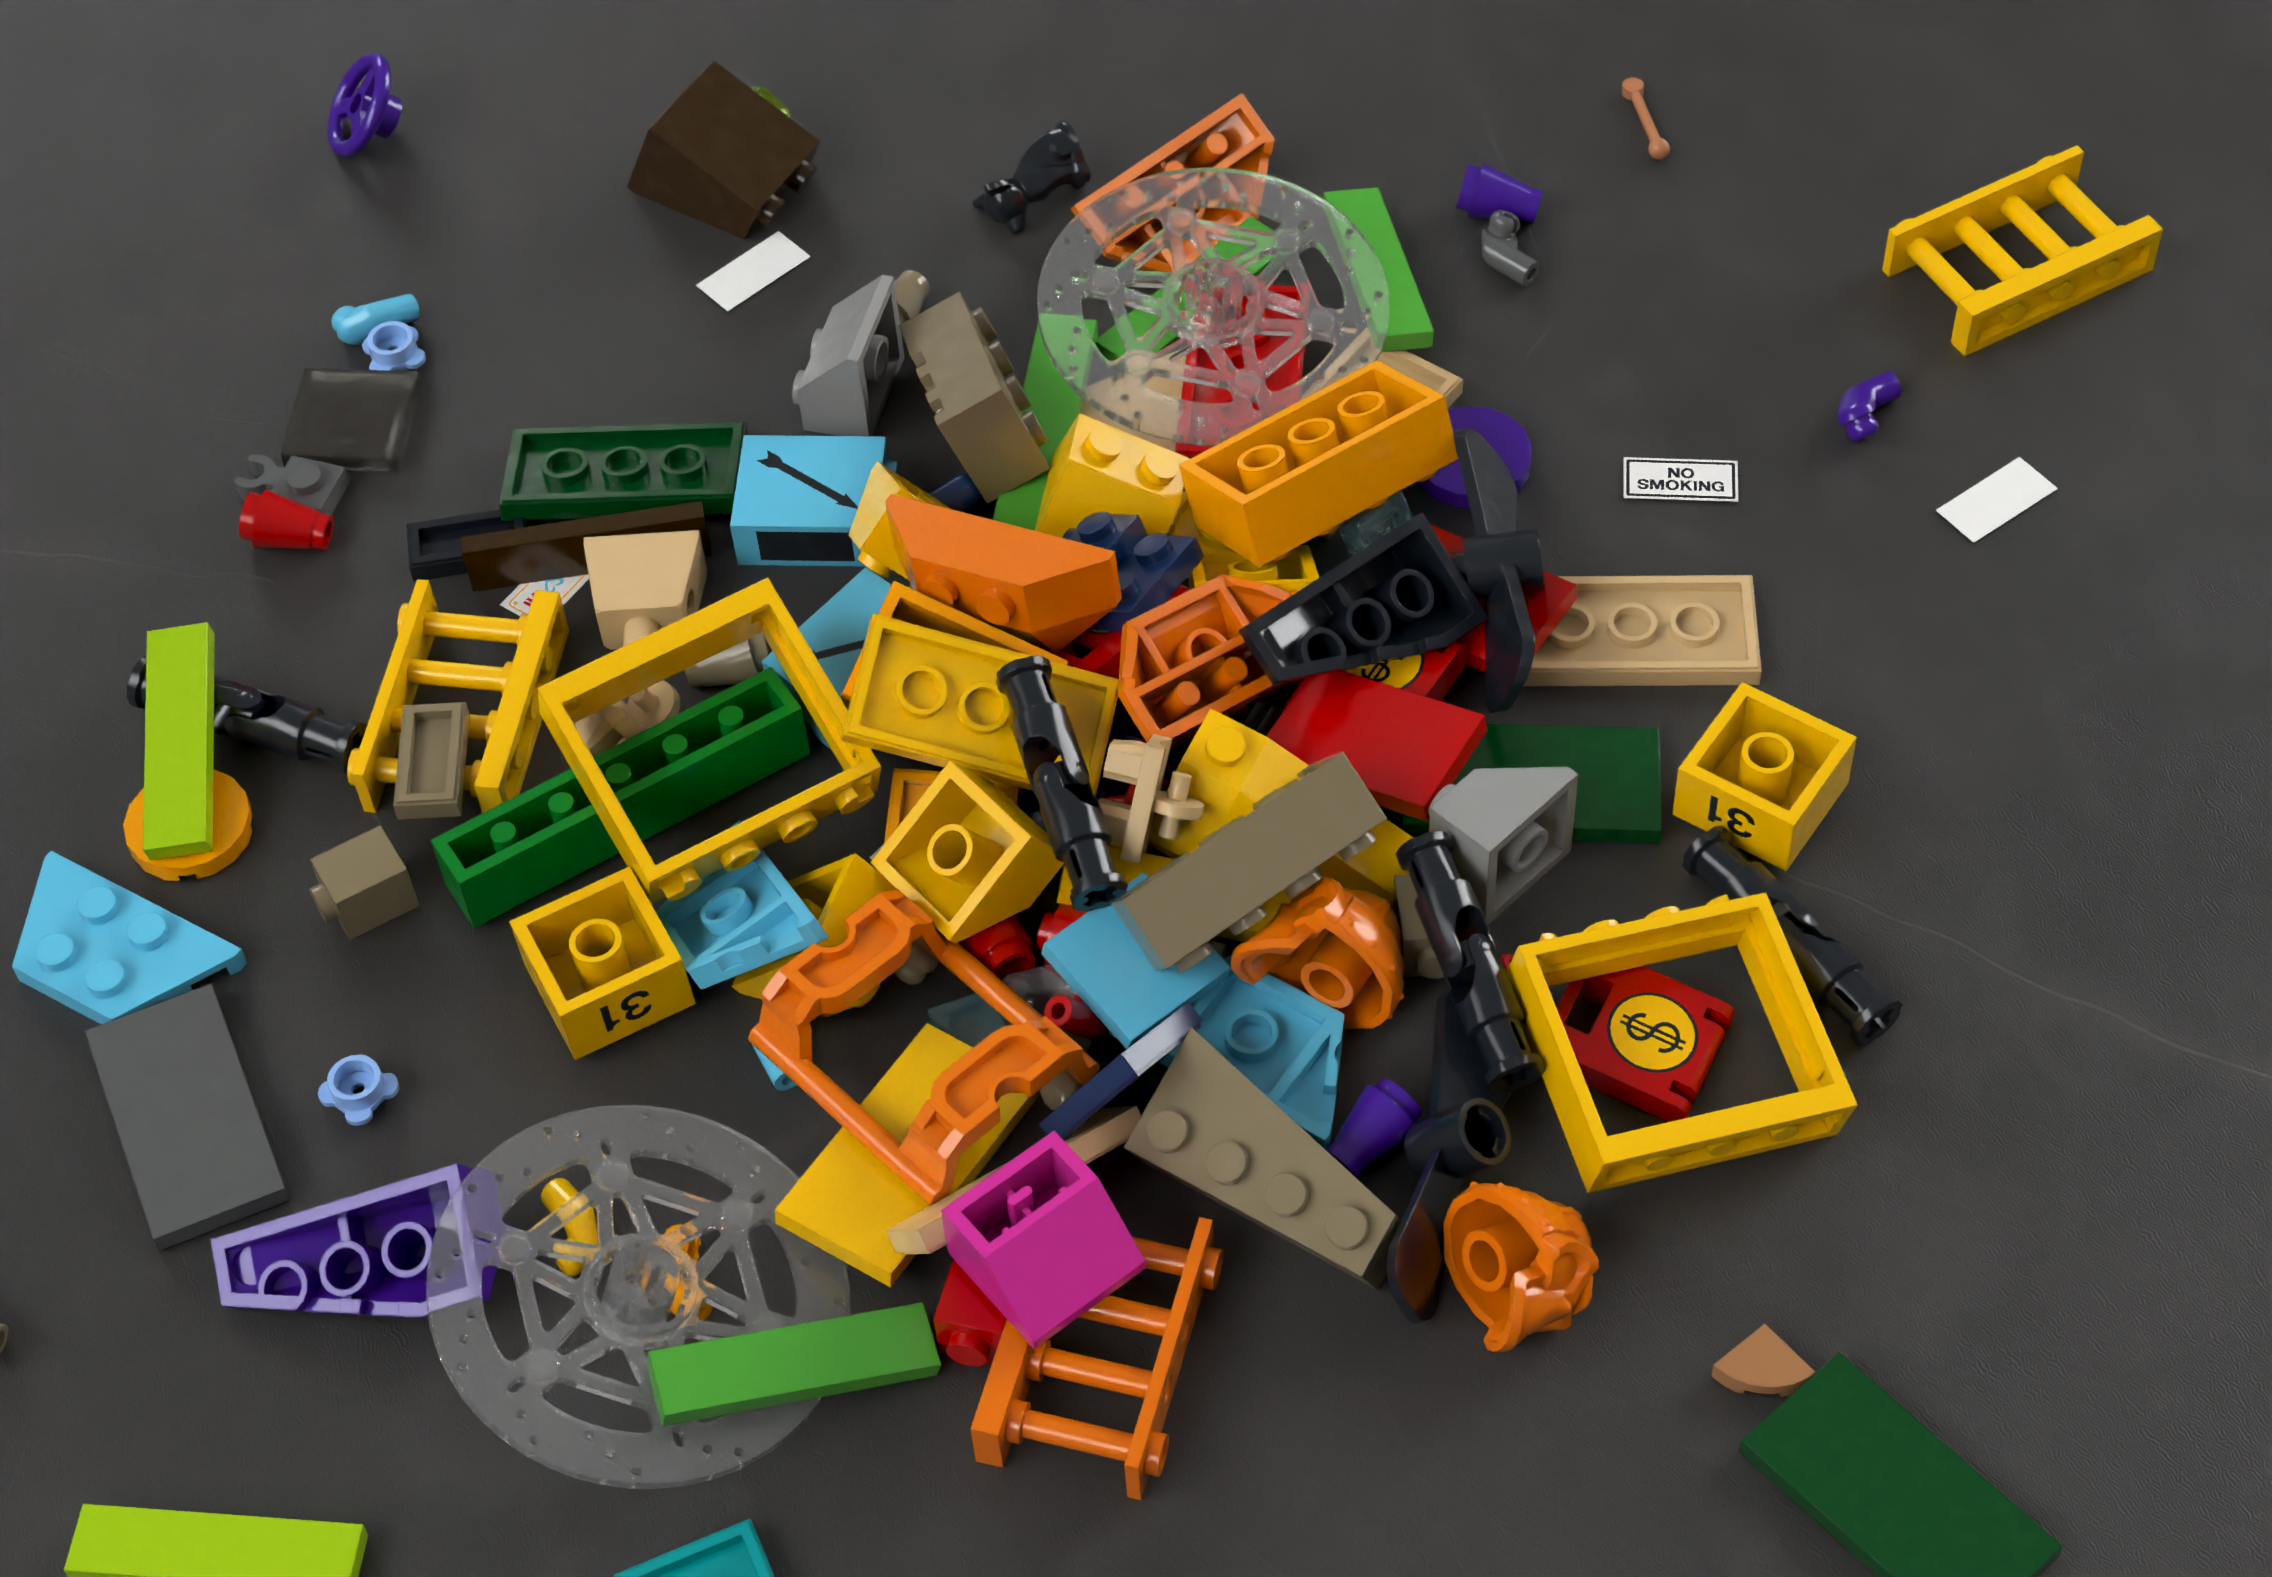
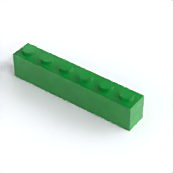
(654, 775)

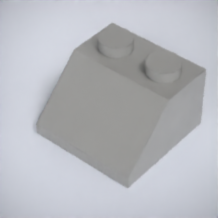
(852, 363)
(1507, 828)

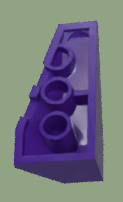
(344, 1255)

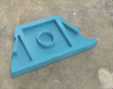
(739, 922)
(110, 947)
(1280, 1043)

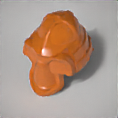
(1335, 948)
(1518, 1261)

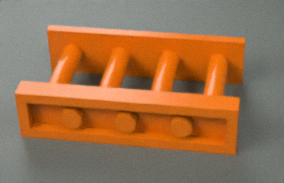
(1007, 1418)

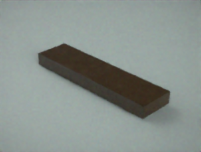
(558, 548)

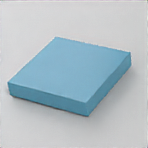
(1118, 980)

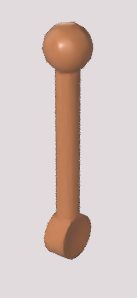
(1633, 90)

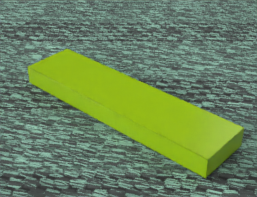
(179, 741)
(201, 1544)

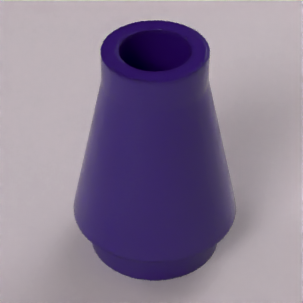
(1491, 190)
(1374, 1125)

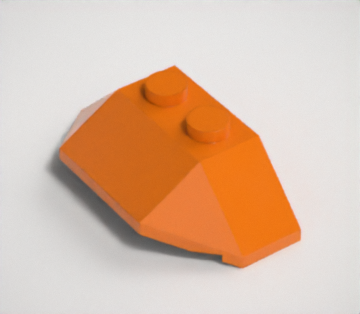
(1224, 139)
(1004, 573)
(1193, 657)

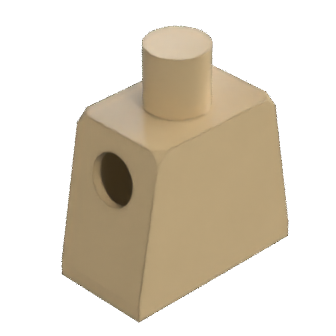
(644, 582)

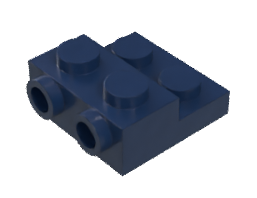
(1146, 564)

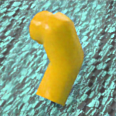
(580, 1229)

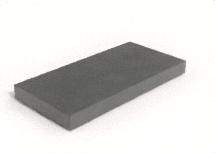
(186, 1117)

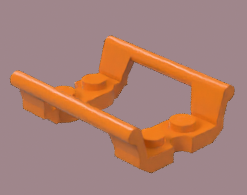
(965, 1094)

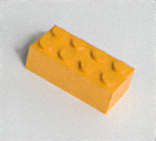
(1319, 462)

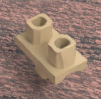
(628, 719)
(1145, 767)

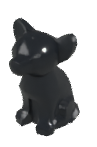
(1045, 165)

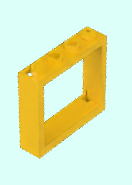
(668, 653)
(1708, 1138)

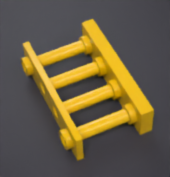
(2027, 293)
(507, 731)

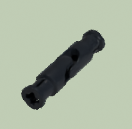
(270, 721)
(1062, 787)
(1470, 962)
(1827, 966)

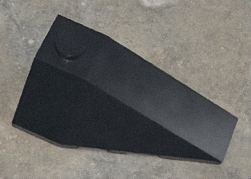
(1371, 609)

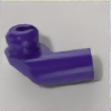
(1862, 399)

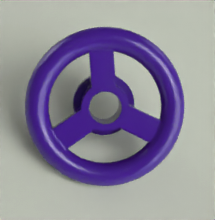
(369, 107)

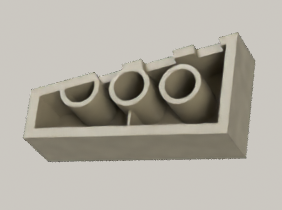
(973, 398)
(1250, 863)
(1248, 1155)

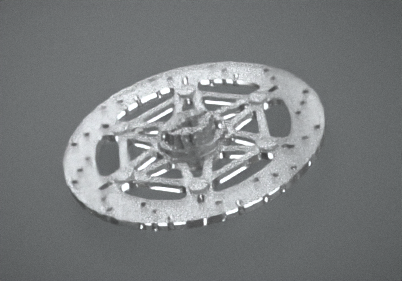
(1211, 300)
(624, 1315)

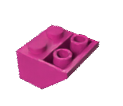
(1041, 1239)

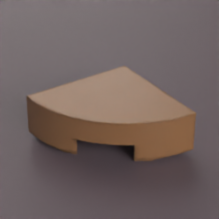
(1762, 1366)

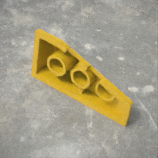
(1239, 767)

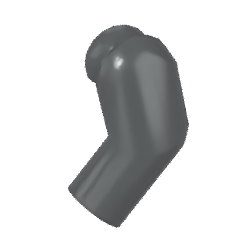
(1502, 251)

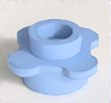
(393, 347)
(355, 1073)

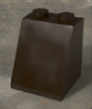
(724, 155)

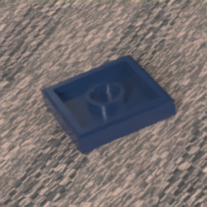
(1122, 1072)

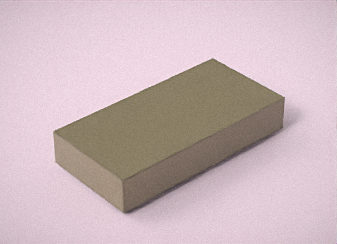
(431, 760)

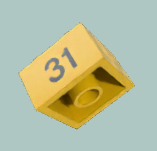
(1764, 775)
(602, 962)

